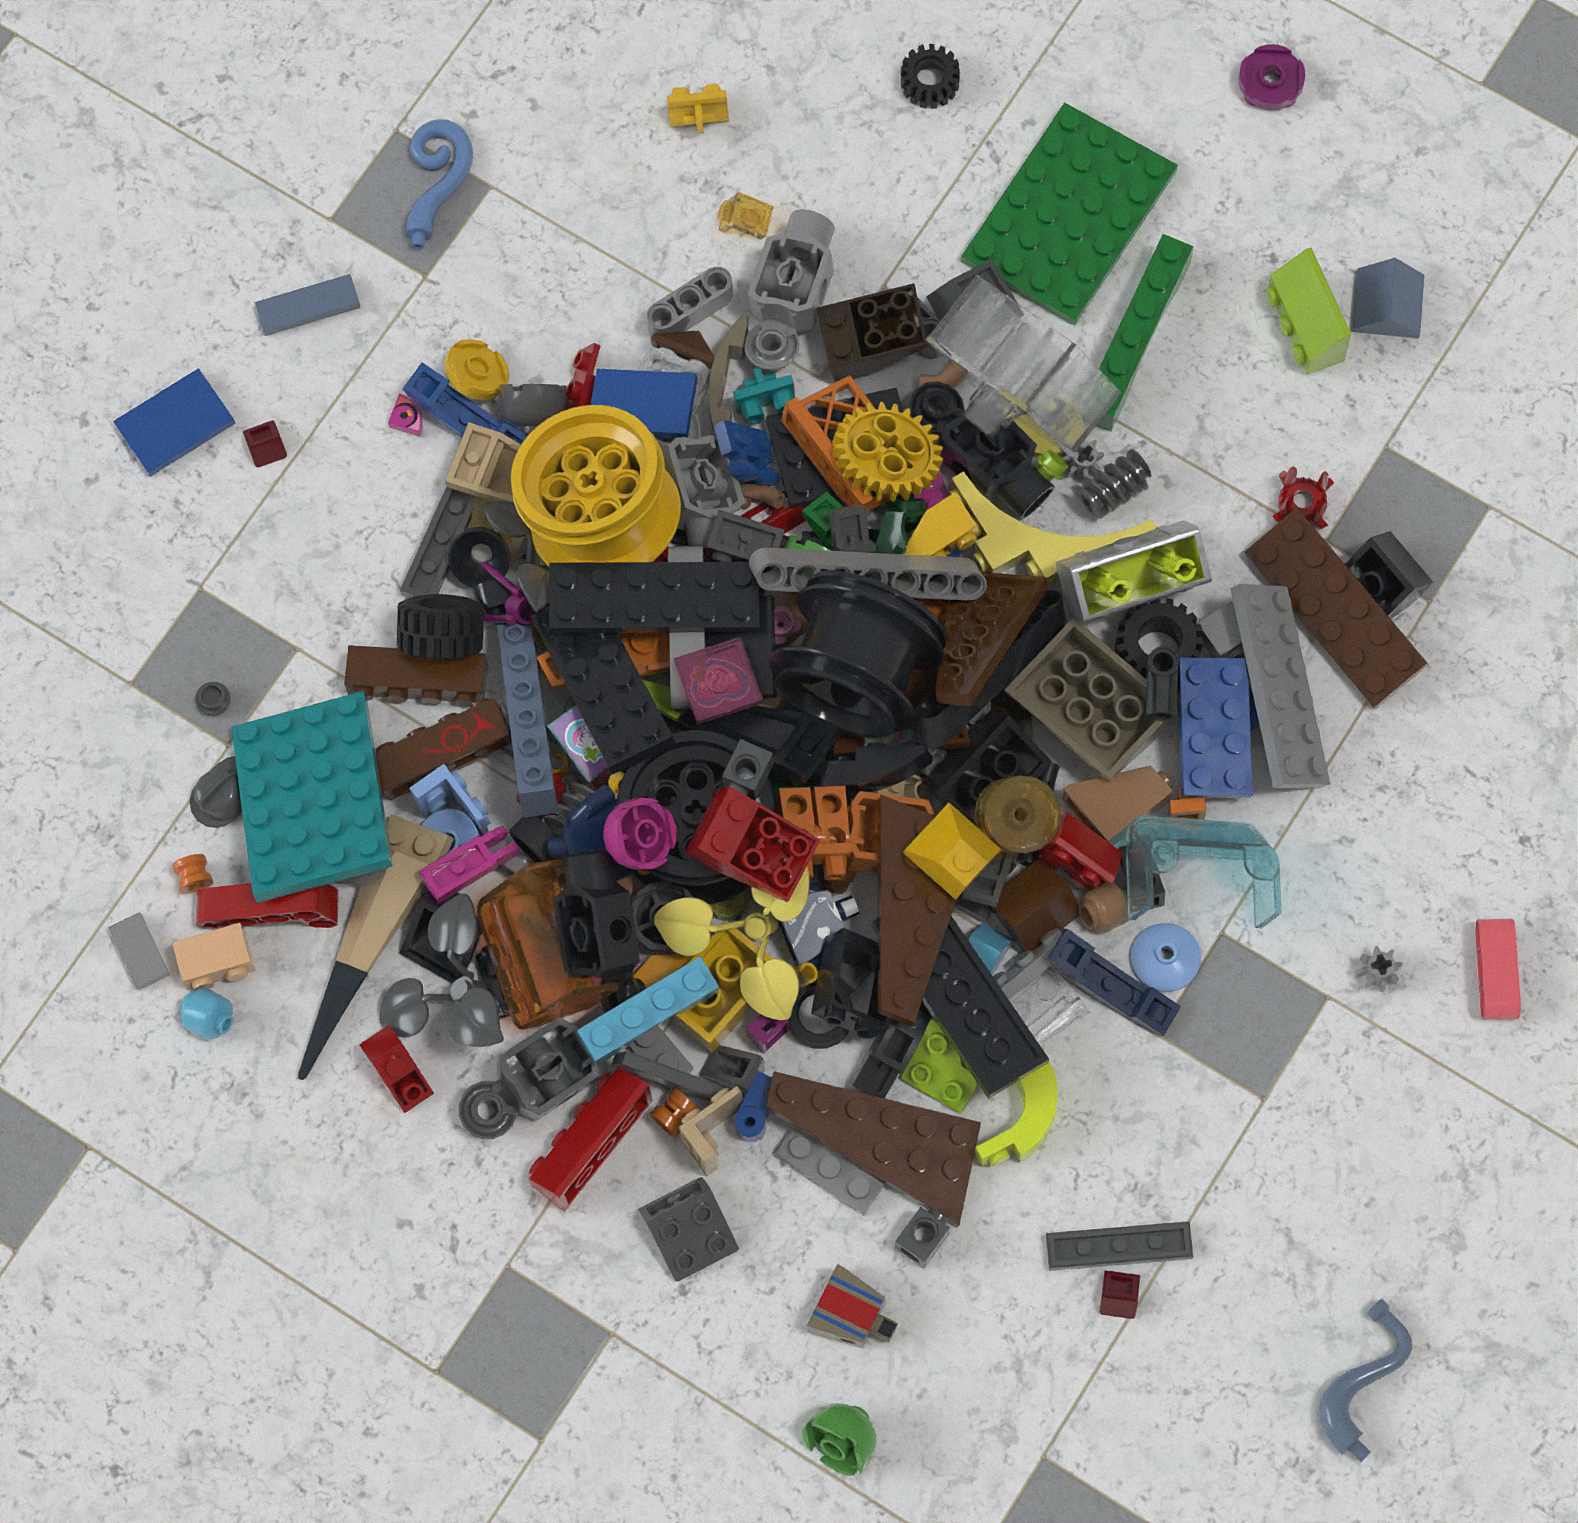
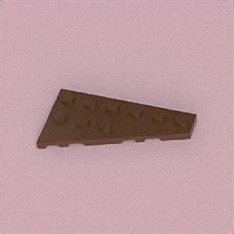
(911, 914)

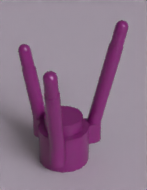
(516, 606)

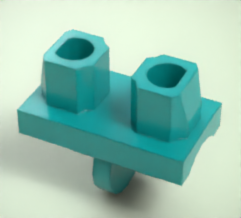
(761, 392)

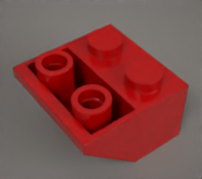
(1081, 854)

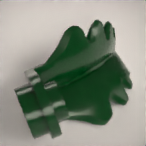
(890, 535)

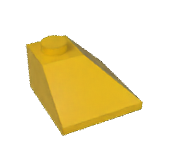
(952, 851)

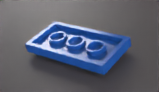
(1214, 728)

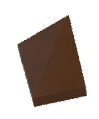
(686, 345)

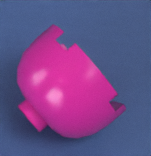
(639, 833)

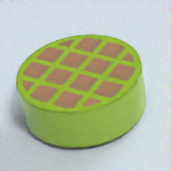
(729, 908)

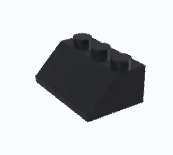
(996, 751)

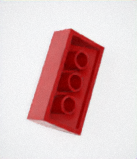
(590, 1138)

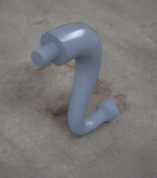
(1337, 1397)

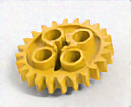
(887, 451)

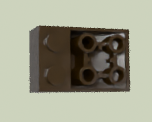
(871, 331)

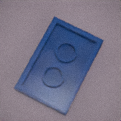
(656, 398)
(174, 422)

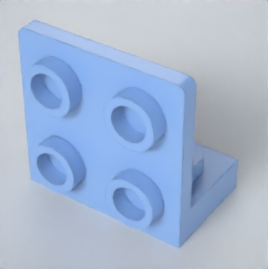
(440, 787)

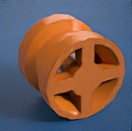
(192, 873)

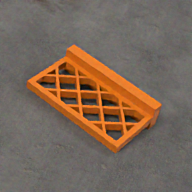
(817, 445)

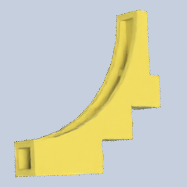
(1009, 542)

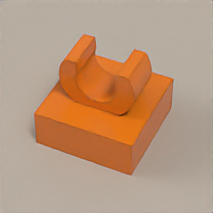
(1187, 807)

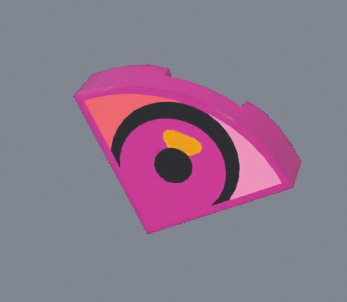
(406, 416)

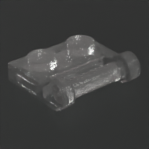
(1042, 996)

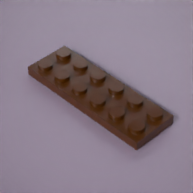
(1337, 608)

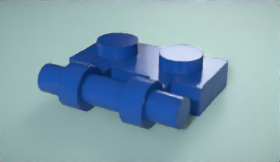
(748, 452)

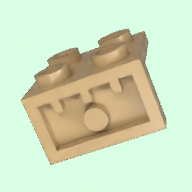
(699, 1123)

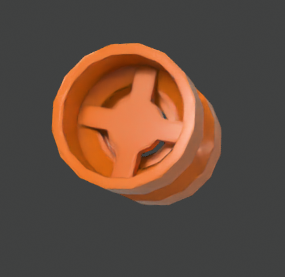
(672, 1112)

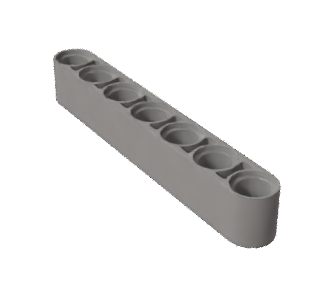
(885, 566)

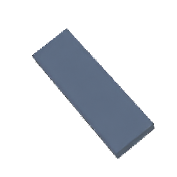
(307, 304)

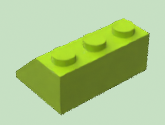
(1309, 313)

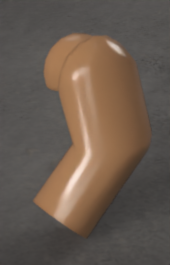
(948, 375)
(763, 493)

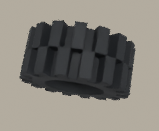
(930, 59)

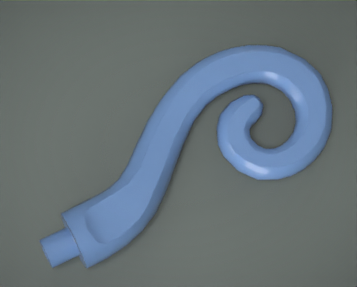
(422, 213)

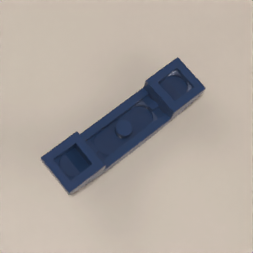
(1112, 985)

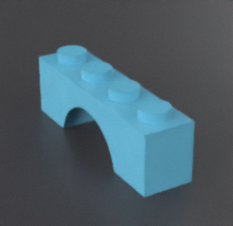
(647, 1010)

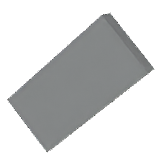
(139, 951)

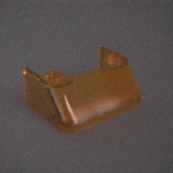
(528, 949)

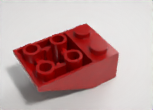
(752, 844)

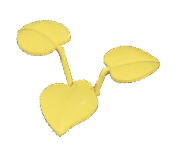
(766, 987)

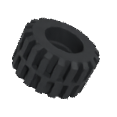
(1157, 618)
(440, 626)

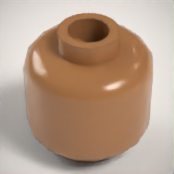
(1104, 908)

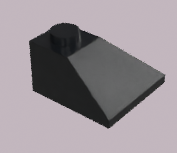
(419, 949)

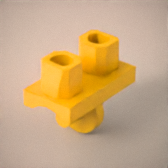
(697, 107)

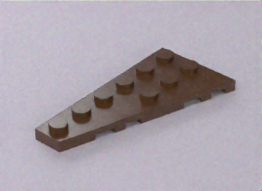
(983, 632)
(898, 1143)

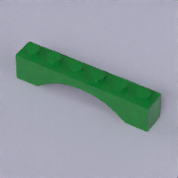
(1142, 318)

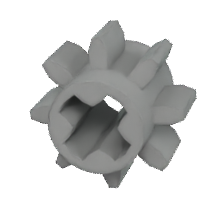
(1089, 464)
(1386, 962)

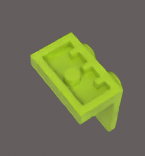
(939, 1070)

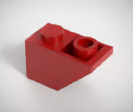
(396, 1068)

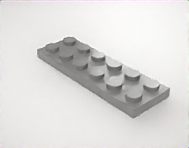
(1280, 686)

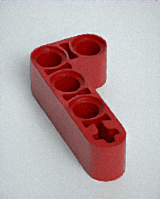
(236, 904)

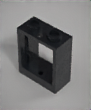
(861, 952)

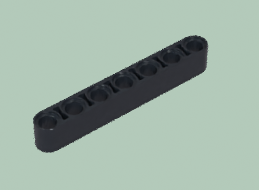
(940, 722)

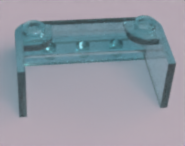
(1157, 843)

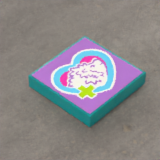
(578, 744)

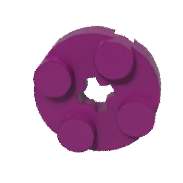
(1266, 94)

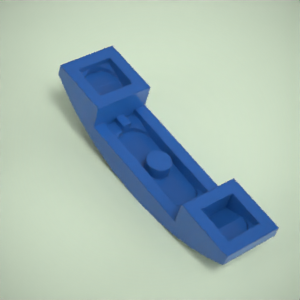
(451, 407)

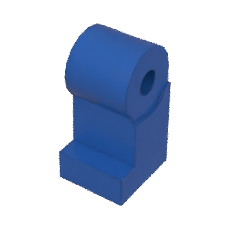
(752, 1115)

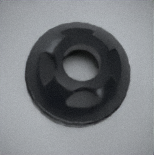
(466, 567)

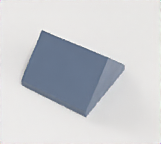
(1388, 299)

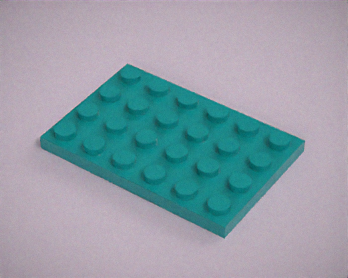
(311, 797)

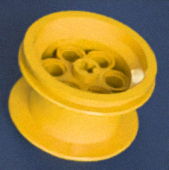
(581, 471)

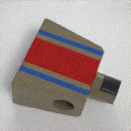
(850, 1311)

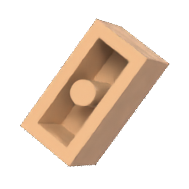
(214, 957)

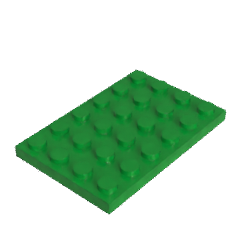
(1070, 212)

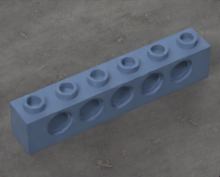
(527, 720)

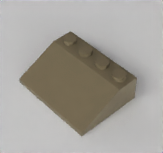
(1088, 700)

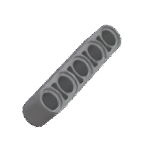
(683, 642)

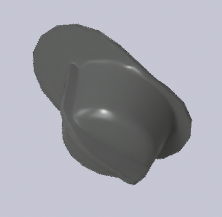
(217, 795)

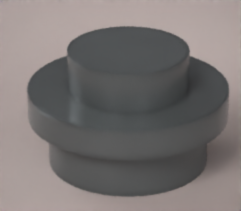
(212, 698)

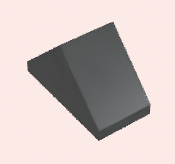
(733, 1068)

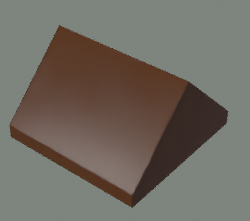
(1035, 904)

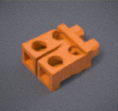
(824, 816)

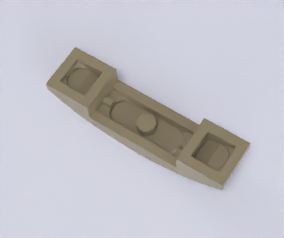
(730, 348)

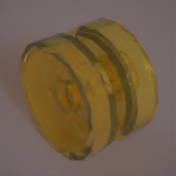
(1032, 799)

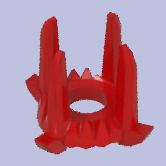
(1295, 485)

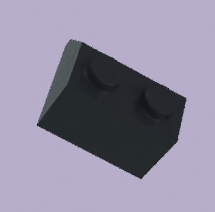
(1389, 573)

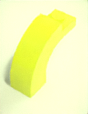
(1028, 1134)

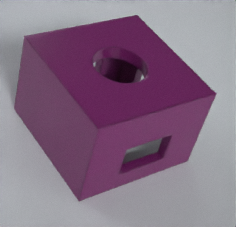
(760, 1026)

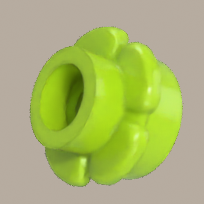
(1051, 465)

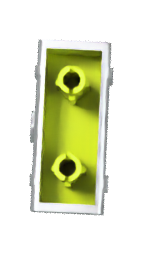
(1133, 571)

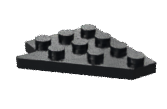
(798, 474)

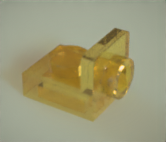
(745, 215)

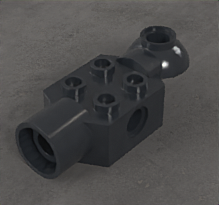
(994, 465)
(597, 925)

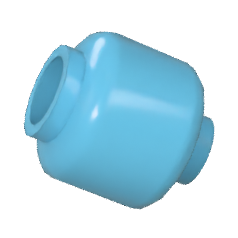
(206, 1013)

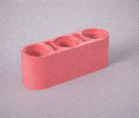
(1497, 969)

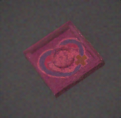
(718, 680)

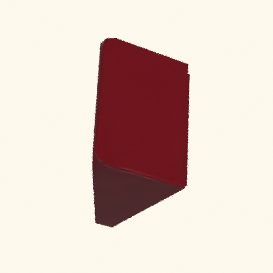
(265, 443)
(1119, 1294)

